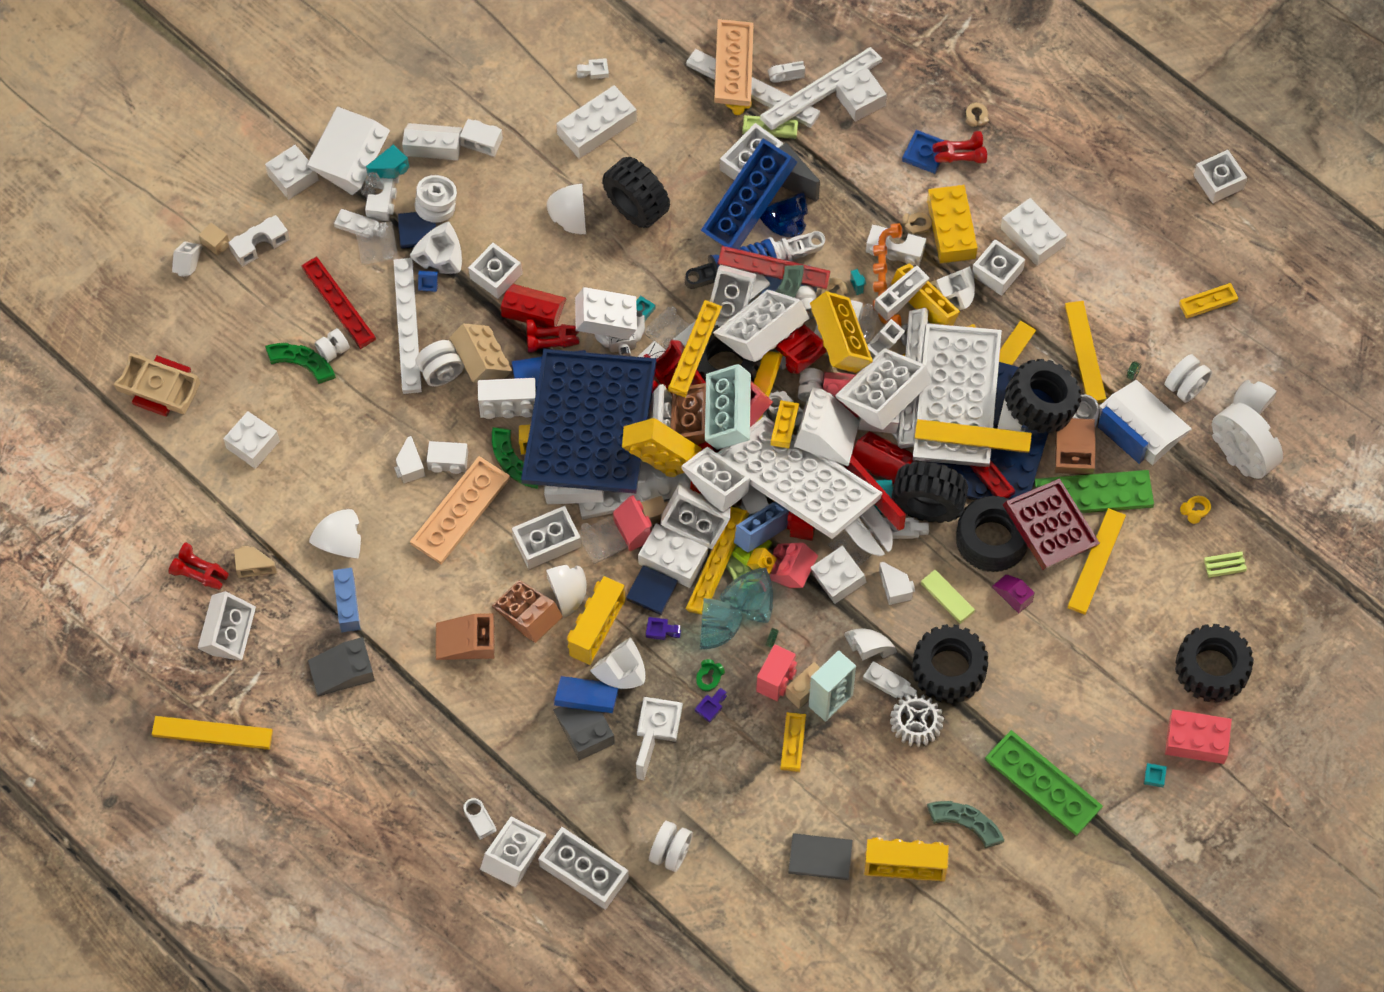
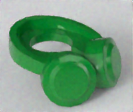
(706, 666)

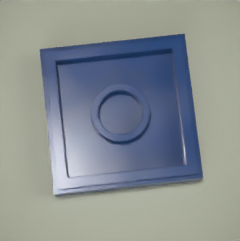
(920, 152)

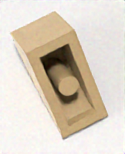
(252, 562)

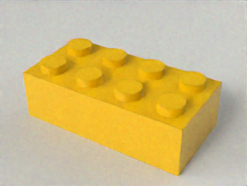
(952, 224)
(841, 332)
(659, 446)
(596, 620)
(906, 859)

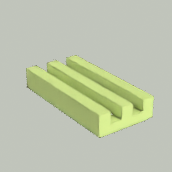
(1240, 560)

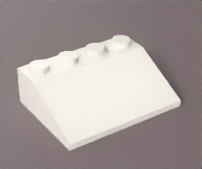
(347, 148)
(762, 324)
(884, 388)
(1148, 418)
(827, 427)

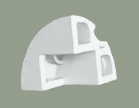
(567, 208)
(439, 250)
(957, 287)
(1255, 395)
(338, 534)
(568, 586)
(869, 643)
(621, 667)

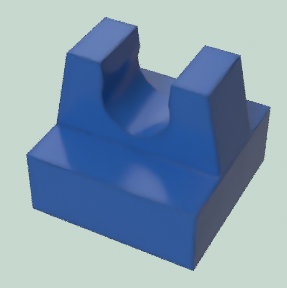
(427, 281)

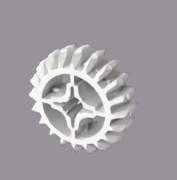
(905, 731)

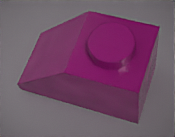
(1014, 592)

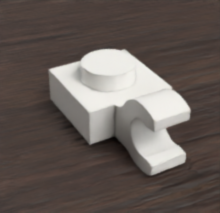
(596, 69)

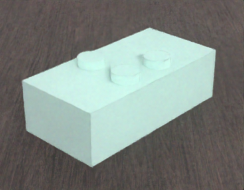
(727, 407)
(832, 685)

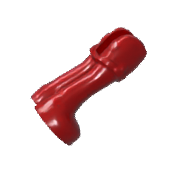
(947, 148)
(565, 333)
(186, 555)

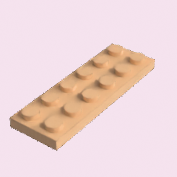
(733, 62)
(460, 510)

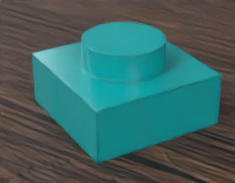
(857, 281)
(649, 306)
(1155, 775)

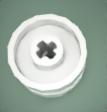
(435, 198)
(439, 363)
(1188, 378)
(670, 846)

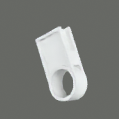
(787, 72)
(480, 822)

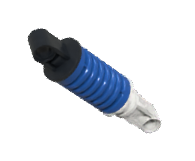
(784, 249)

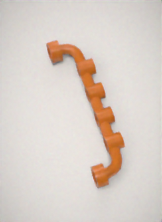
(881, 267)

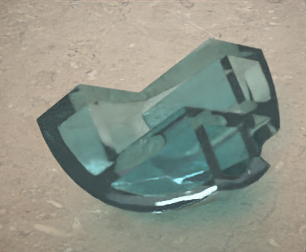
(751, 595)
(719, 623)

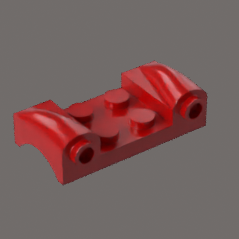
(801, 349)
(668, 363)

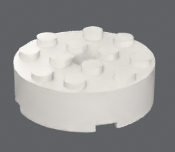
(1246, 440)

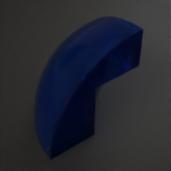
(786, 216)

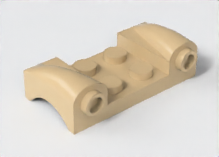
(158, 383)

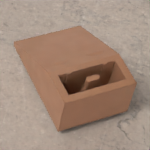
(1076, 447)
(528, 610)
(466, 637)

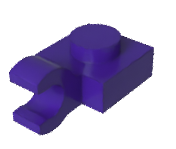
(659, 628)
(710, 707)

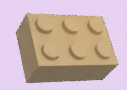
(480, 352)

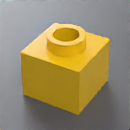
(761, 559)

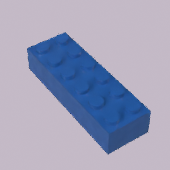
(749, 195)

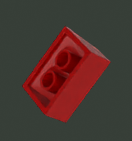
(528, 303)
(881, 455)

